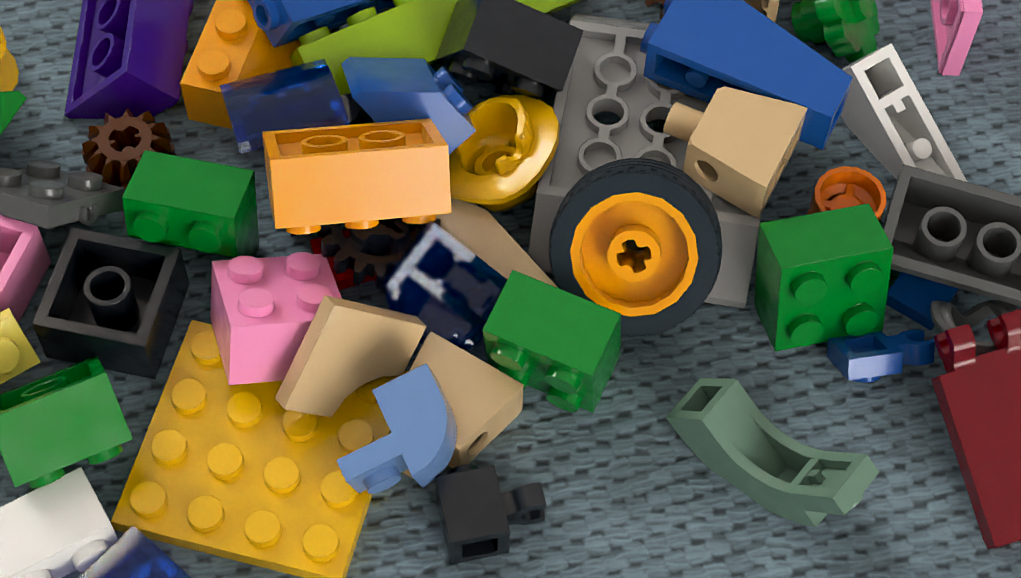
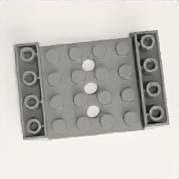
(611, 79)

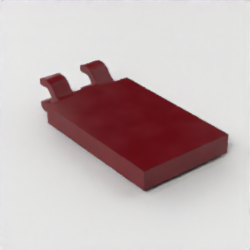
(984, 421)

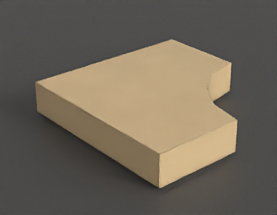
(344, 350)

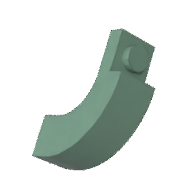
(764, 462)

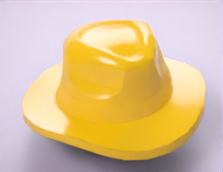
(506, 153)

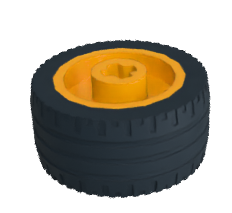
(659, 211)

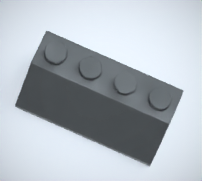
(956, 233)

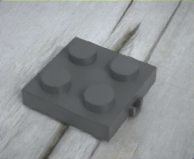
(55, 197)

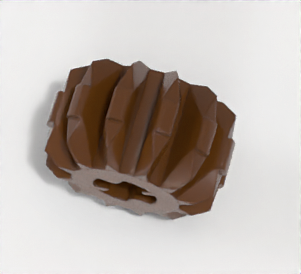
(120, 143)

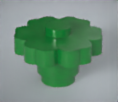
(844, 24)

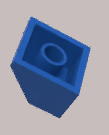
(410, 91)

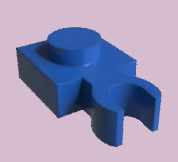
(875, 354)

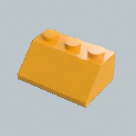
(227, 52)
(357, 175)

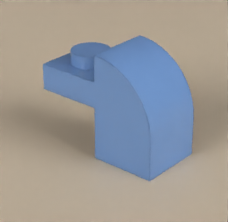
(419, 439)

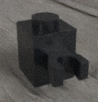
(477, 513)

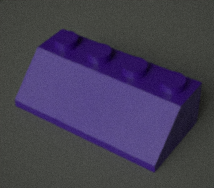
(128, 57)

